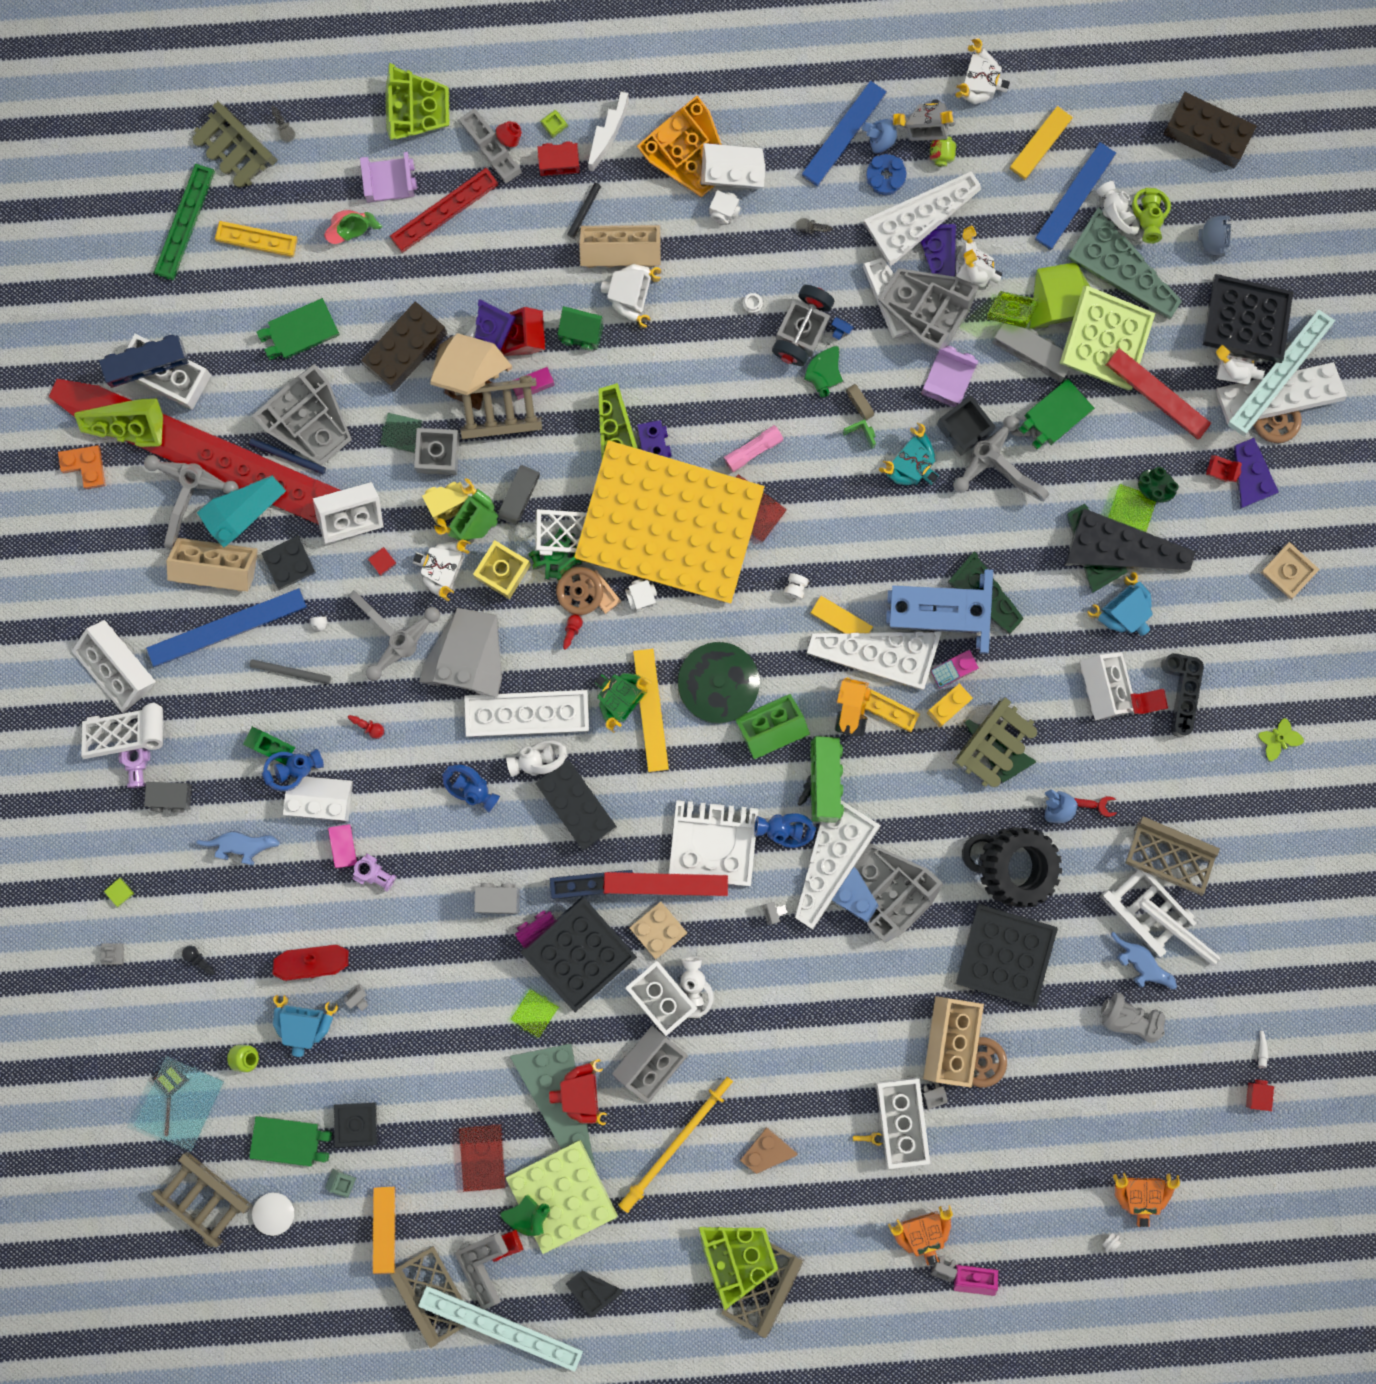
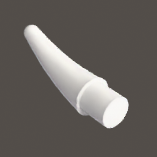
(1263, 1051)

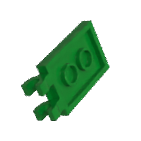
(299, 330)
(1057, 414)
(288, 1141)

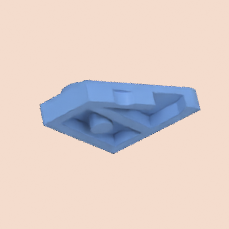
(856, 897)

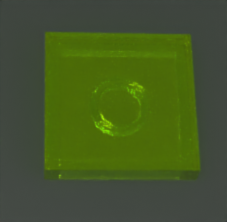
(1012, 309)
(1131, 508)

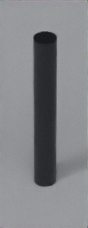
(584, 210)

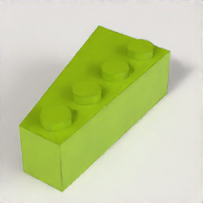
(614, 418)

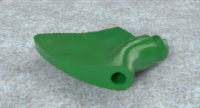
(824, 371)
(527, 1217)

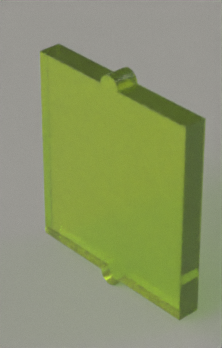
(534, 1013)

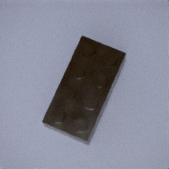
(1209, 130)
(404, 346)

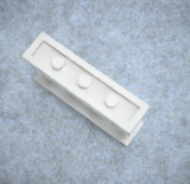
(1142, 929)

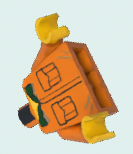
(1144, 1195)
(924, 1234)

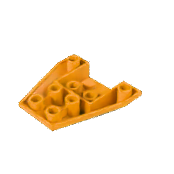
(679, 142)

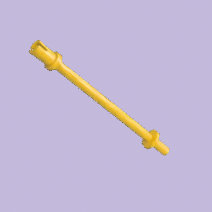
(636, 1192)

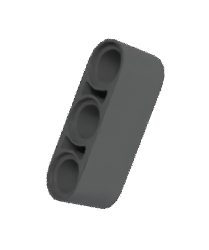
(518, 495)

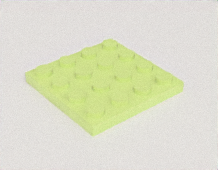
(1100, 328)
(570, 1189)

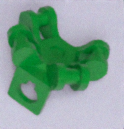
(557, 558)

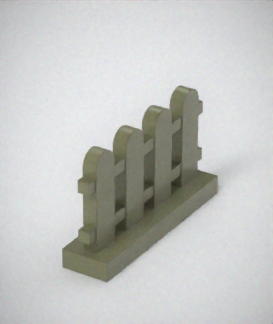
(226, 139)
(997, 733)

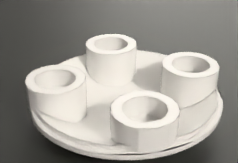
(273, 1214)

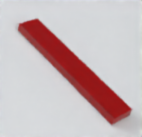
(444, 210)
(1158, 393)
(665, 884)

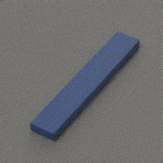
(844, 133)
(1075, 196)

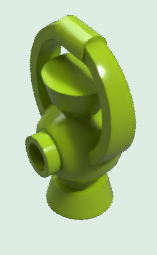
(1151, 217)

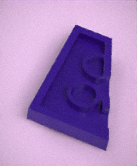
(941, 250)
(492, 324)
(1255, 478)

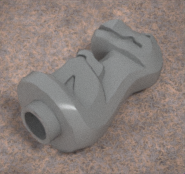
(1125, 1018)

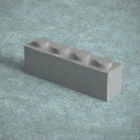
(1032, 350)

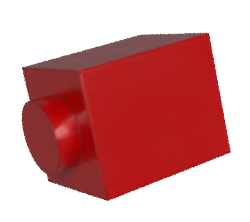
(1260, 1095)

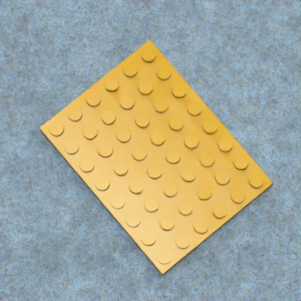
(669, 522)

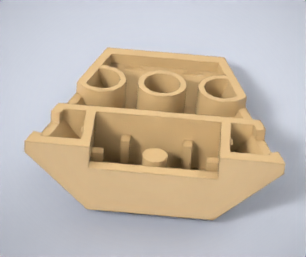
(466, 364)

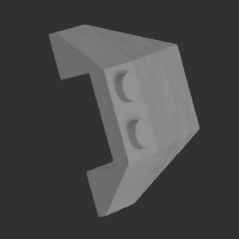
(929, 304)
(306, 416)
(466, 654)
(899, 889)

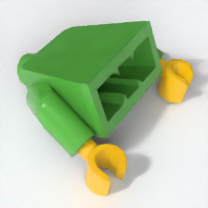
(473, 518)

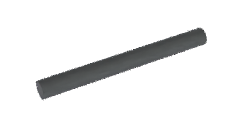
(290, 671)

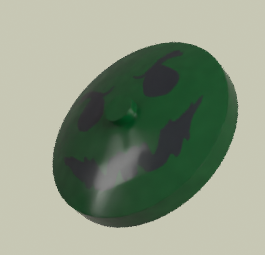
(718, 682)

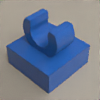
(842, 327)

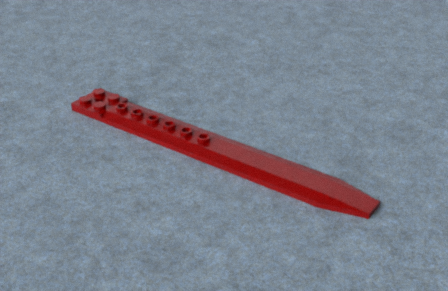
(218, 457)

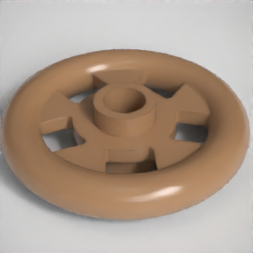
(1275, 436)
(566, 600)
(998, 1068)

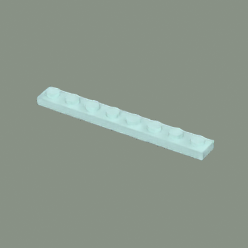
(1281, 373)
(500, 1328)

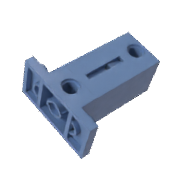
(944, 609)

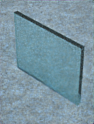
(178, 1103)

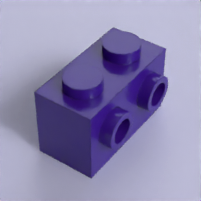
(652, 438)

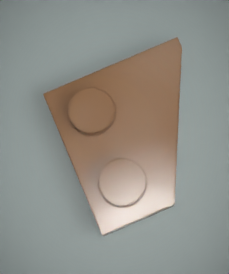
(767, 1152)

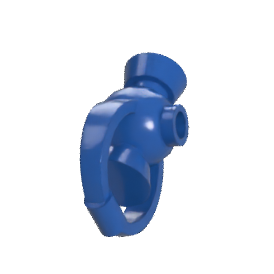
(297, 766)
(473, 791)
(779, 829)

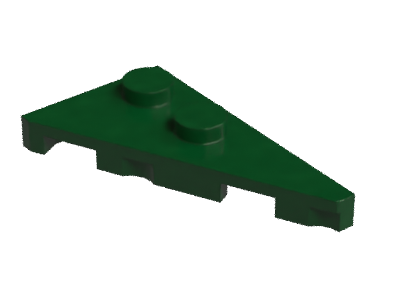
(1020, 762)

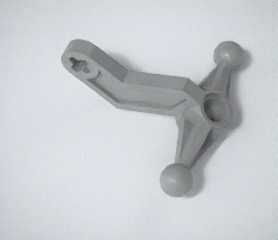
(992, 449)
(179, 472)
(401, 642)

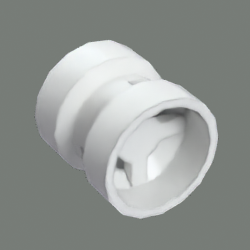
(796, 586)

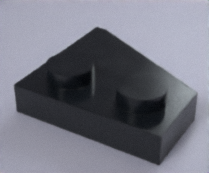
(592, 1292)

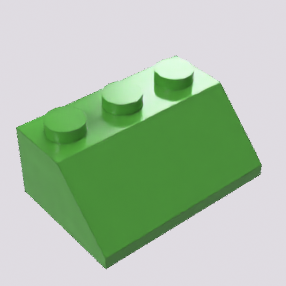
(772, 726)

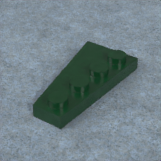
(1096, 575)
(1002, 609)

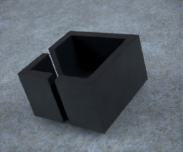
(966, 425)

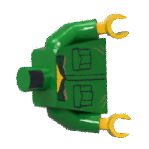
(620, 696)

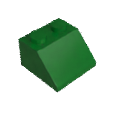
(580, 328)

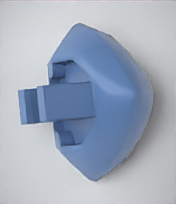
(881, 134)
(1060, 807)

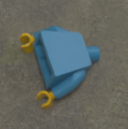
(1128, 609)
(301, 1026)

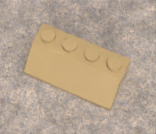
(620, 245)
(211, 564)
(953, 1042)

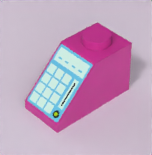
(954, 669)

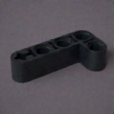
(1182, 695)

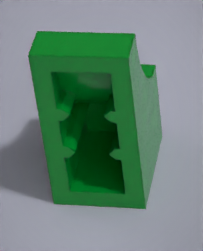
(267, 744)

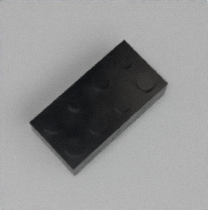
(576, 805)

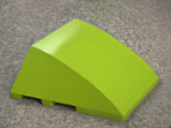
(414, 104)
(1058, 294)
(737, 1260)

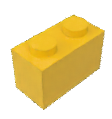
(949, 705)

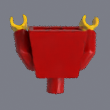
(579, 1094)

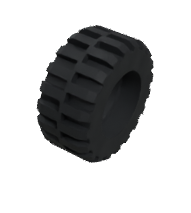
(1043, 873)

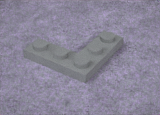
(471, 1261)

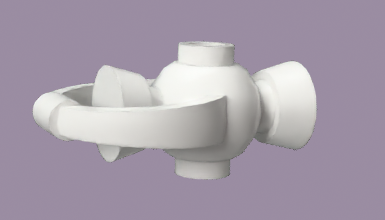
(1118, 209)
(532, 760)
(693, 982)

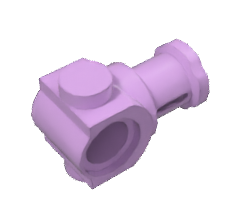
(135, 768)
(373, 874)

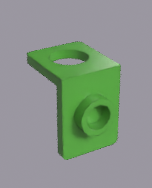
(868, 431)

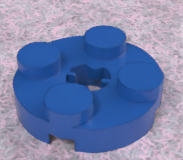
(894, 166)

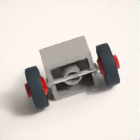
(803, 326)

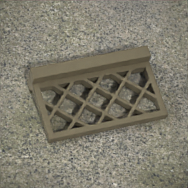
(1177, 840)
(776, 1300)
(412, 1302)

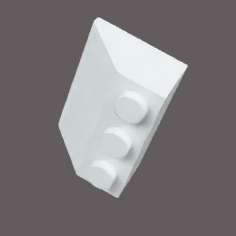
(733, 166)
(348, 512)
(1107, 685)
(319, 799)
(661, 998)

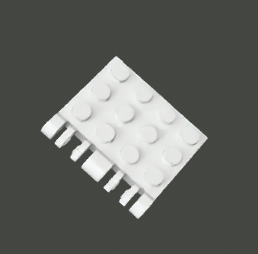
(713, 844)

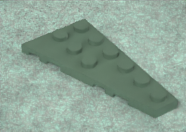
(1117, 262)
(542, 1073)

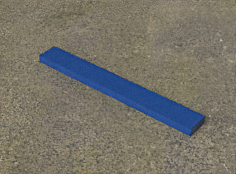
(226, 627)

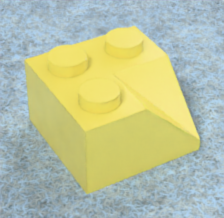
(445, 501)
(501, 569)

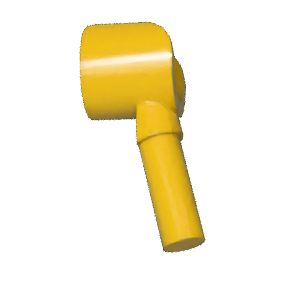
(869, 1138)

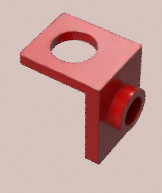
(1149, 701)

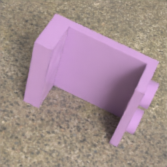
(388, 179)
(949, 376)

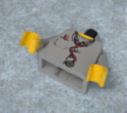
(927, 121)

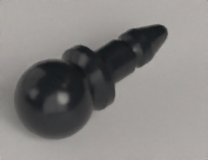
(806, 793)
(191, 954)

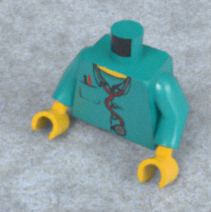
(913, 461)

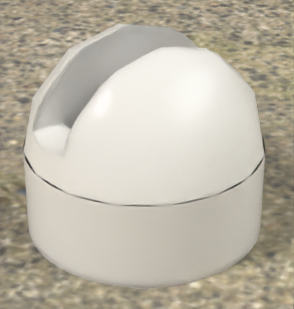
(318, 623)

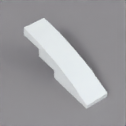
(606, 135)

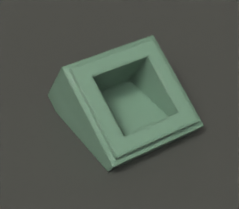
(340, 1183)

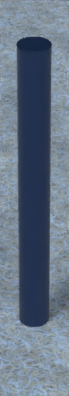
(287, 456)

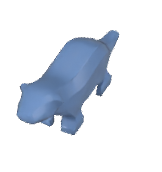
(241, 845)
(1144, 964)

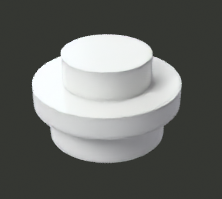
(752, 303)
(1111, 1243)

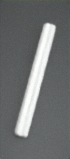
(1179, 931)

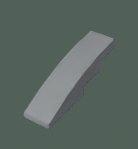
(490, 146)

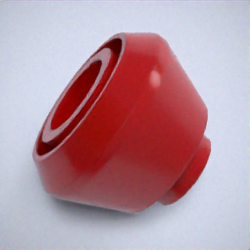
(509, 133)

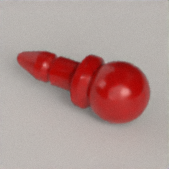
(574, 623)
(374, 730)

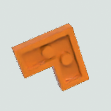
(86, 460)

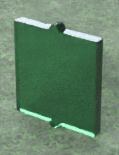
(400, 432)

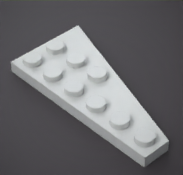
(911, 221)
(889, 655)
(832, 859)

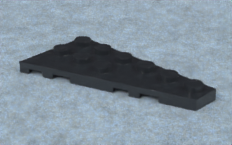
(1117, 545)

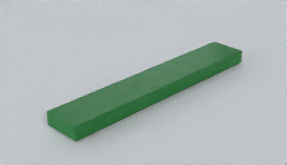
(184, 222)

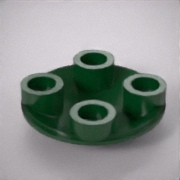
(1157, 485)

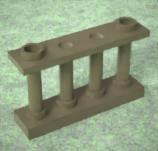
(511, 424)
(205, 1178)

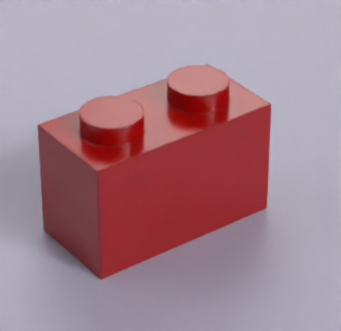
(558, 159)

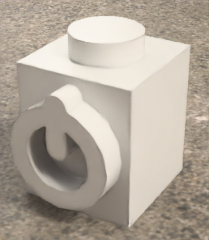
(724, 207)
(641, 595)

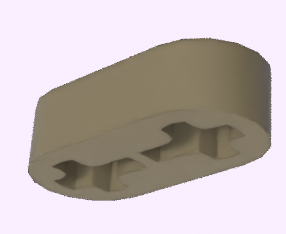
(860, 402)

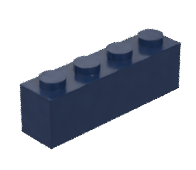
(143, 361)
(578, 885)

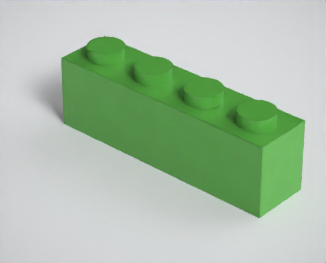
(825, 779)

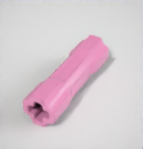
(764, 441)

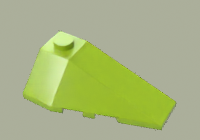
(131, 421)

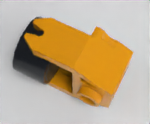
(854, 697)

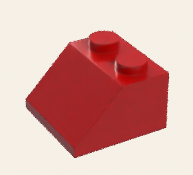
(525, 334)

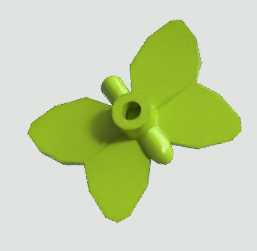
(1279, 738)

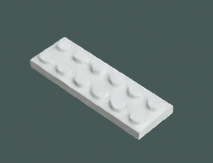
(1304, 390)
(527, 713)

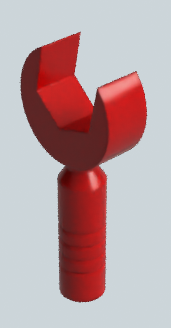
(1100, 805)

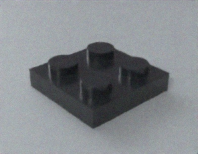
(288, 562)
(355, 1124)

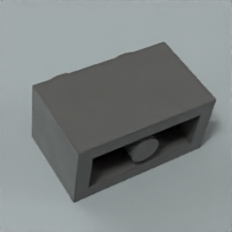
(168, 795)

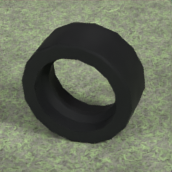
(967, 847)

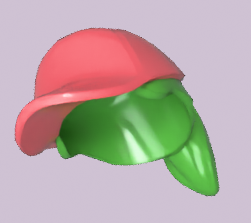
(348, 225)

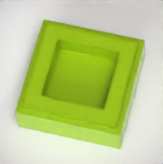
(554, 123)
(119, 892)

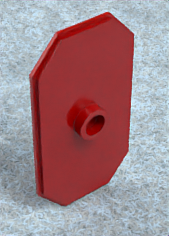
(310, 962)

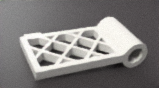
(547, 550)
(147, 729)

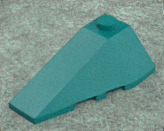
(232, 513)

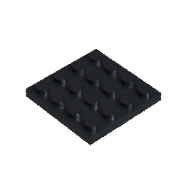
(1248, 318)
(578, 954)
(1006, 955)

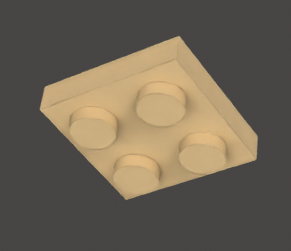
(1290, 570)
(658, 930)

